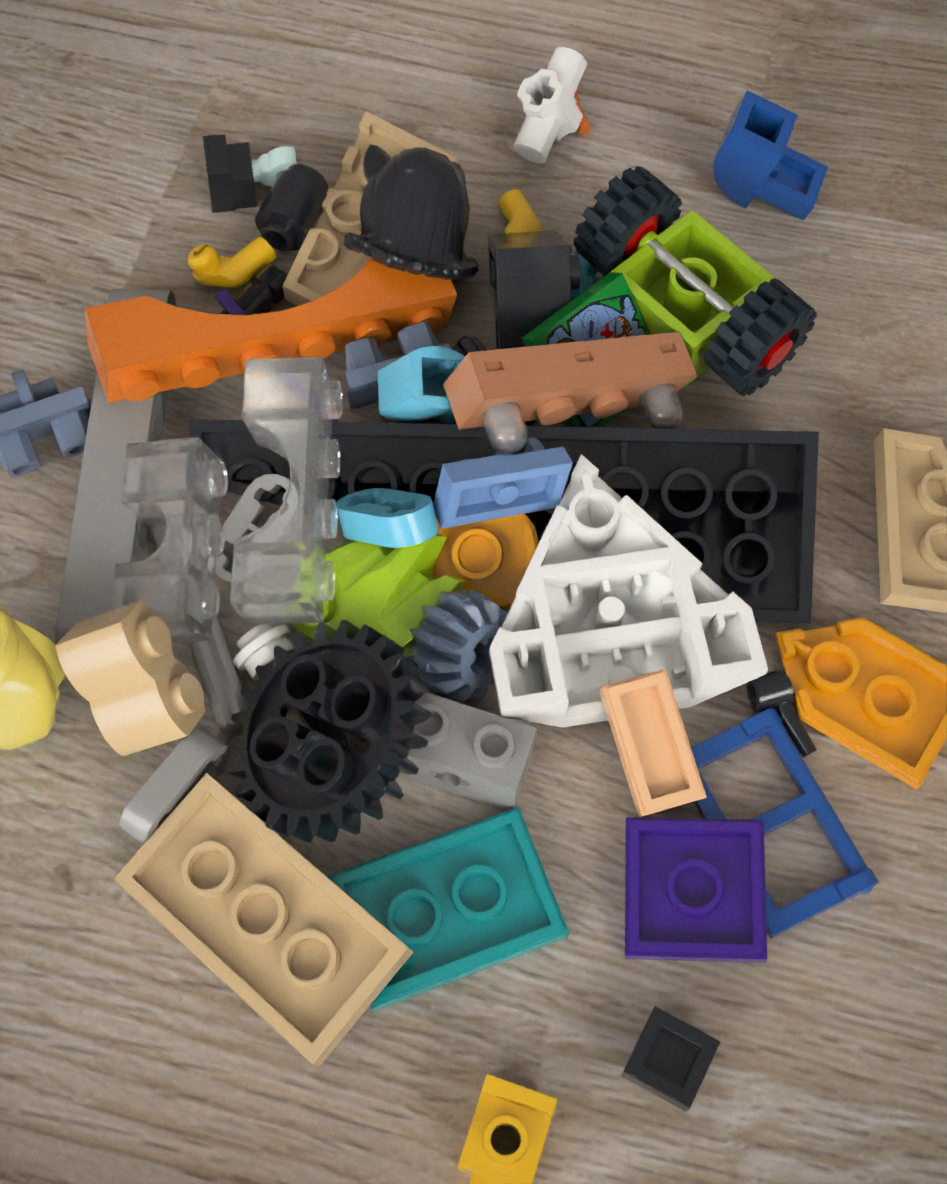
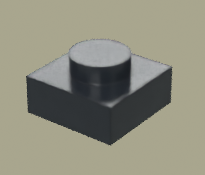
(670, 1059)

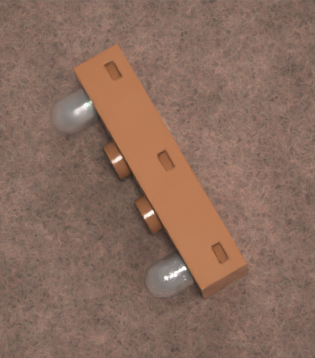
(569, 379)

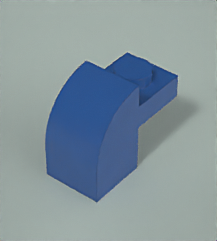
(759, 164)

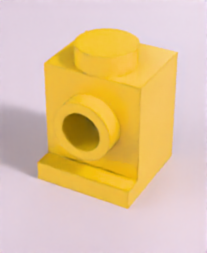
(512, 1106)

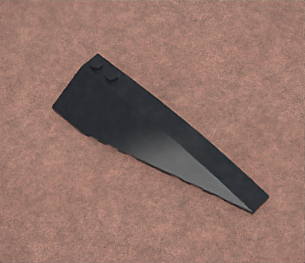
(724, 495)

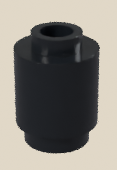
(292, 207)

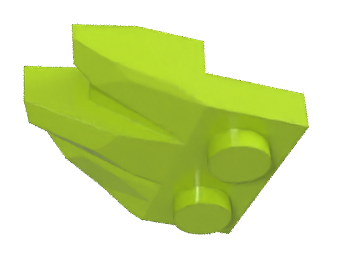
(384, 588)

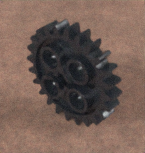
(305, 779)

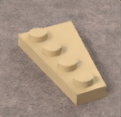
(323, 258)

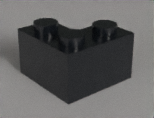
(529, 281)

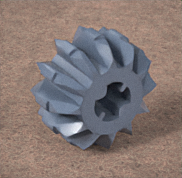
(456, 643)

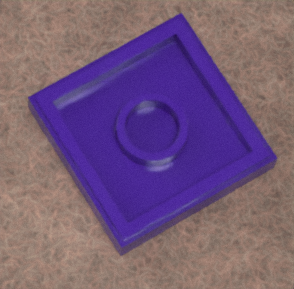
(695, 890)

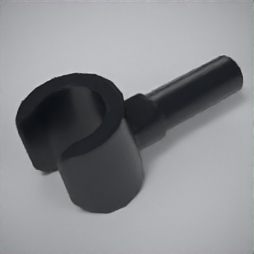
(776, 692)

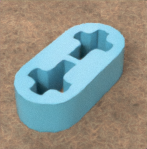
(387, 517)

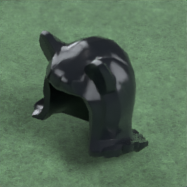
(414, 214)

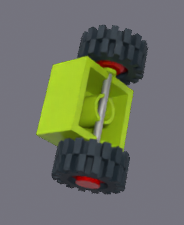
(694, 282)

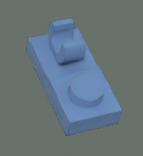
(501, 485)

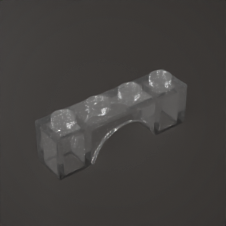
(283, 565)

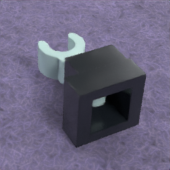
(233, 172)

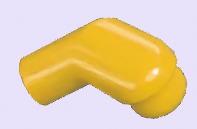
(518, 213)

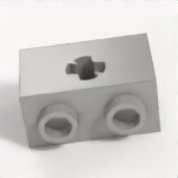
(472, 753)

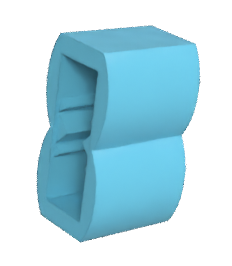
(413, 386)

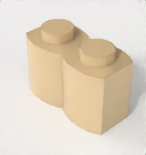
(131, 678)

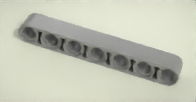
(102, 526)

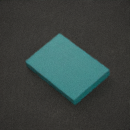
(458, 902)

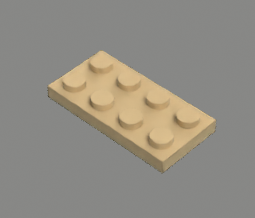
(263, 919)

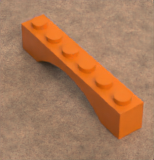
(158, 347)

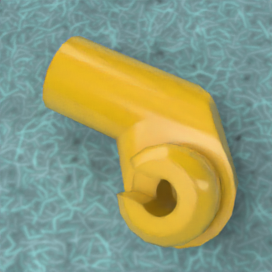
(230, 271)

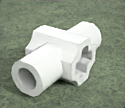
(550, 105)

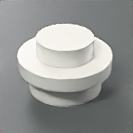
(258, 647)

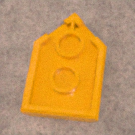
(869, 693)

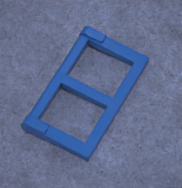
(812, 799)

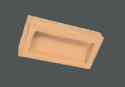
(652, 743)

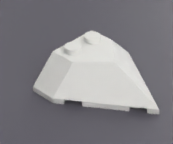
(614, 603)

